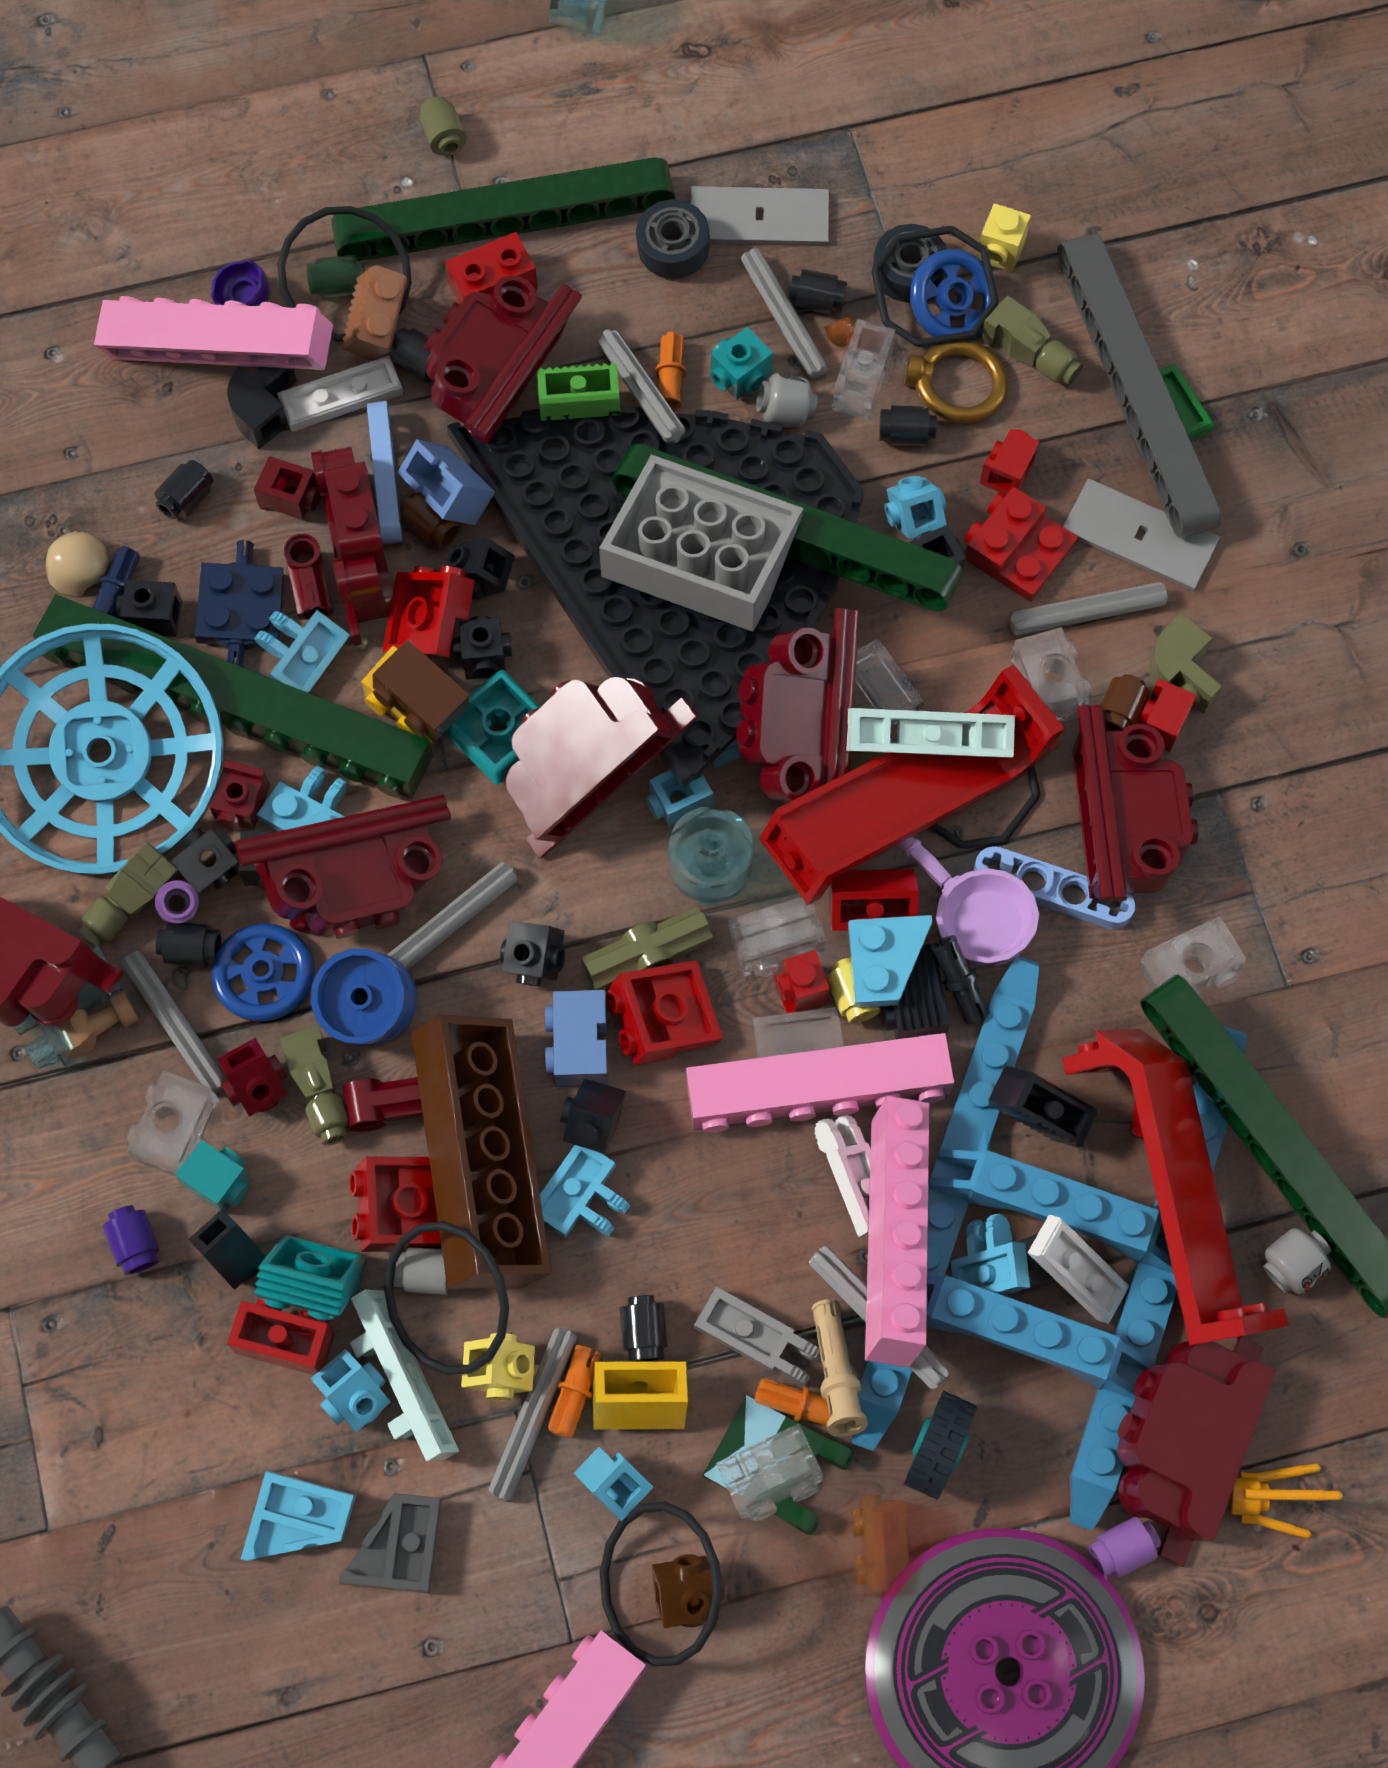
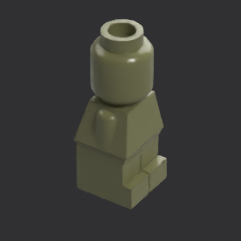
(1029, 342)
(127, 893)
(315, 1082)

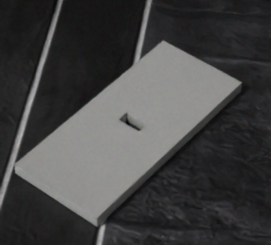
(789, 215)
(1111, 521)

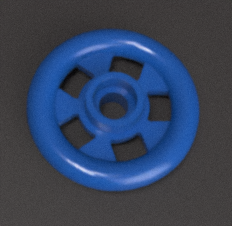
(923, 288)
(289, 993)

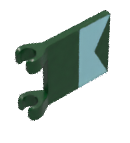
(756, 1423)

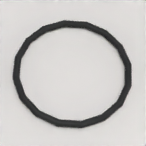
(338, 211)
(500, 1285)
(715, 1578)

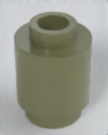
(442, 126)

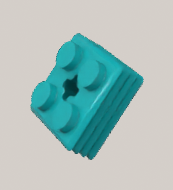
(498, 702)
(309, 1277)

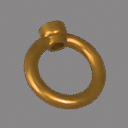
(920, 372)

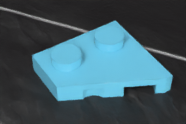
(884, 956)
(296, 1516)

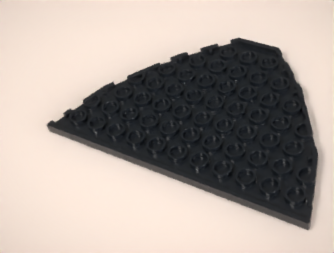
(561, 502)

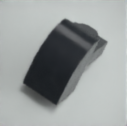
(255, 402)

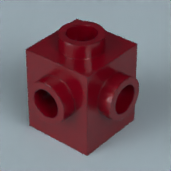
(252, 1078)

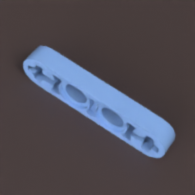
(384, 472)
(1056, 880)

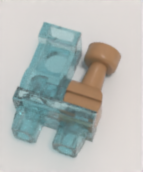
(80, 1032)

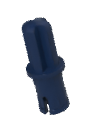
(114, 582)

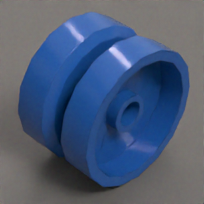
(340, 987)

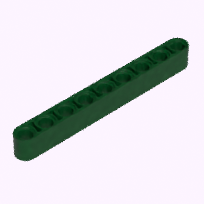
(506, 209)
(839, 544)
(1272, 1137)

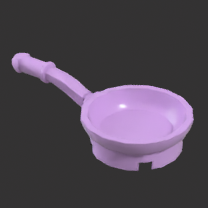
(983, 908)

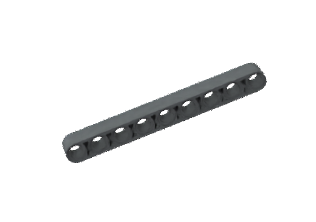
(1138, 386)

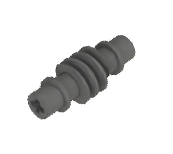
(50, 1699)

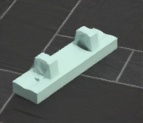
(931, 733)
(420, 1410)

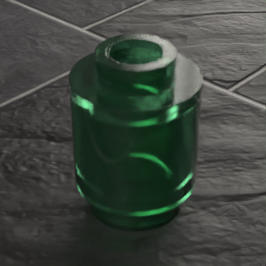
(334, 275)

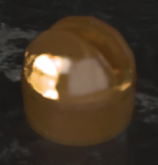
(841, 331)

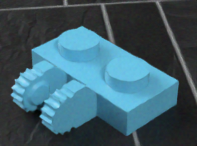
(308, 654)
(292, 809)
(574, 1188)
(993, 1258)

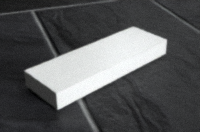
(340, 393)
(1078, 1268)

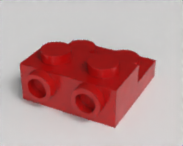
(1018, 543)
(426, 608)
(663, 1012)
(393, 1200)

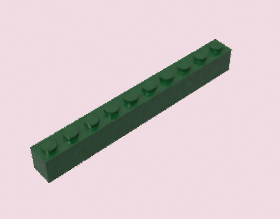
(259, 706)

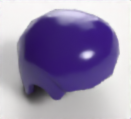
(241, 283)

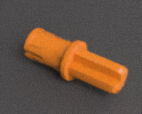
(671, 368)
(574, 1392)
(792, 1401)

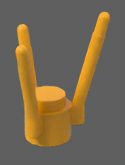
(1252, 1496)

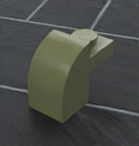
(1176, 660)

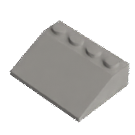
(700, 542)

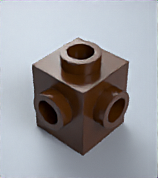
(683, 1591)

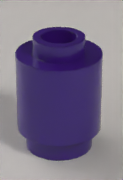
(131, 1240)

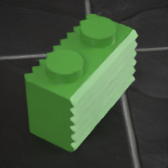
(578, 391)

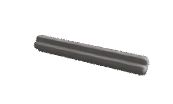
(784, 313)
(641, 386)
(1087, 608)
(454, 915)
(173, 1021)
(854, 1292)
(532, 1415)

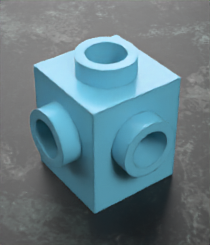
(915, 506)
(351, 1391)

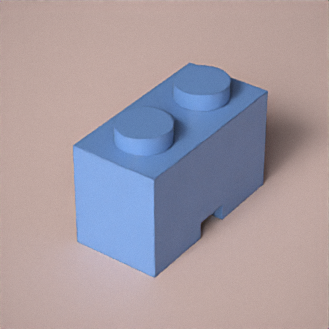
(446, 482)
(576, 1023)

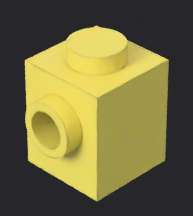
(1004, 236)

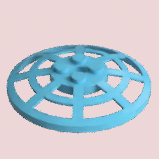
(108, 721)

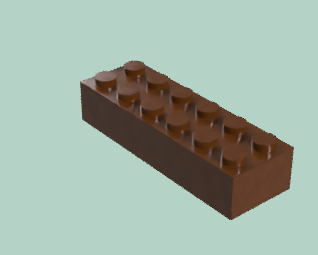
(480, 1149)

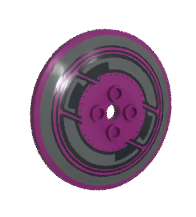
(994, 1599)

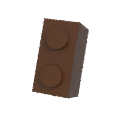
(419, 692)

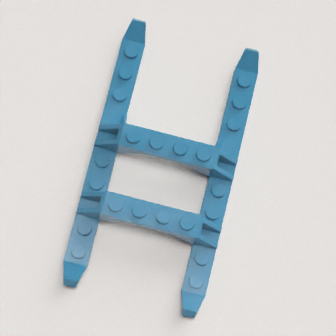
(974, 1175)

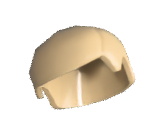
(76, 563)

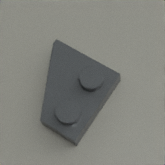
(399, 1547)

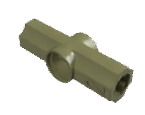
(648, 947)

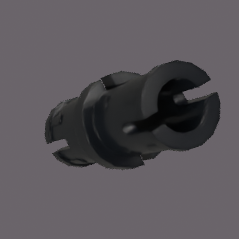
(960, 979)

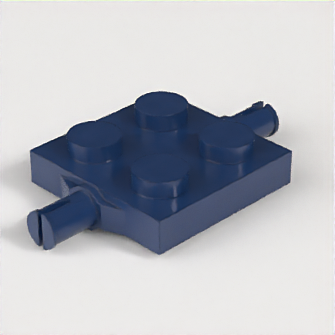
(237, 603)

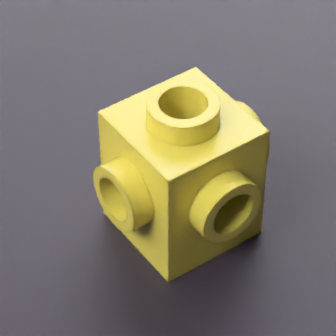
(506, 1374)

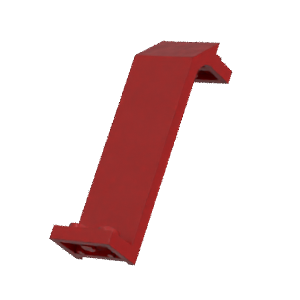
(903, 794)
(1181, 1183)

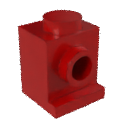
(1010, 462)
(1167, 710)
(802, 983)

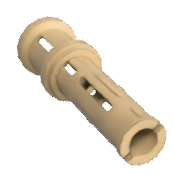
(840, 1385)

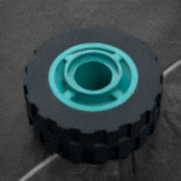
(940, 1445)

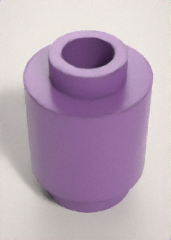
(181, 889)
(1125, 1548)

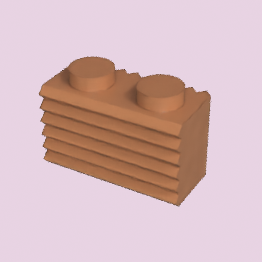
(374, 312)

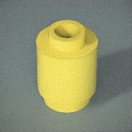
(841, 987)

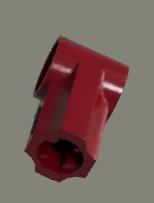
(307, 578)
(375, 1102)

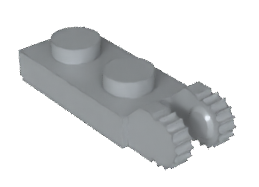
(754, 1335)

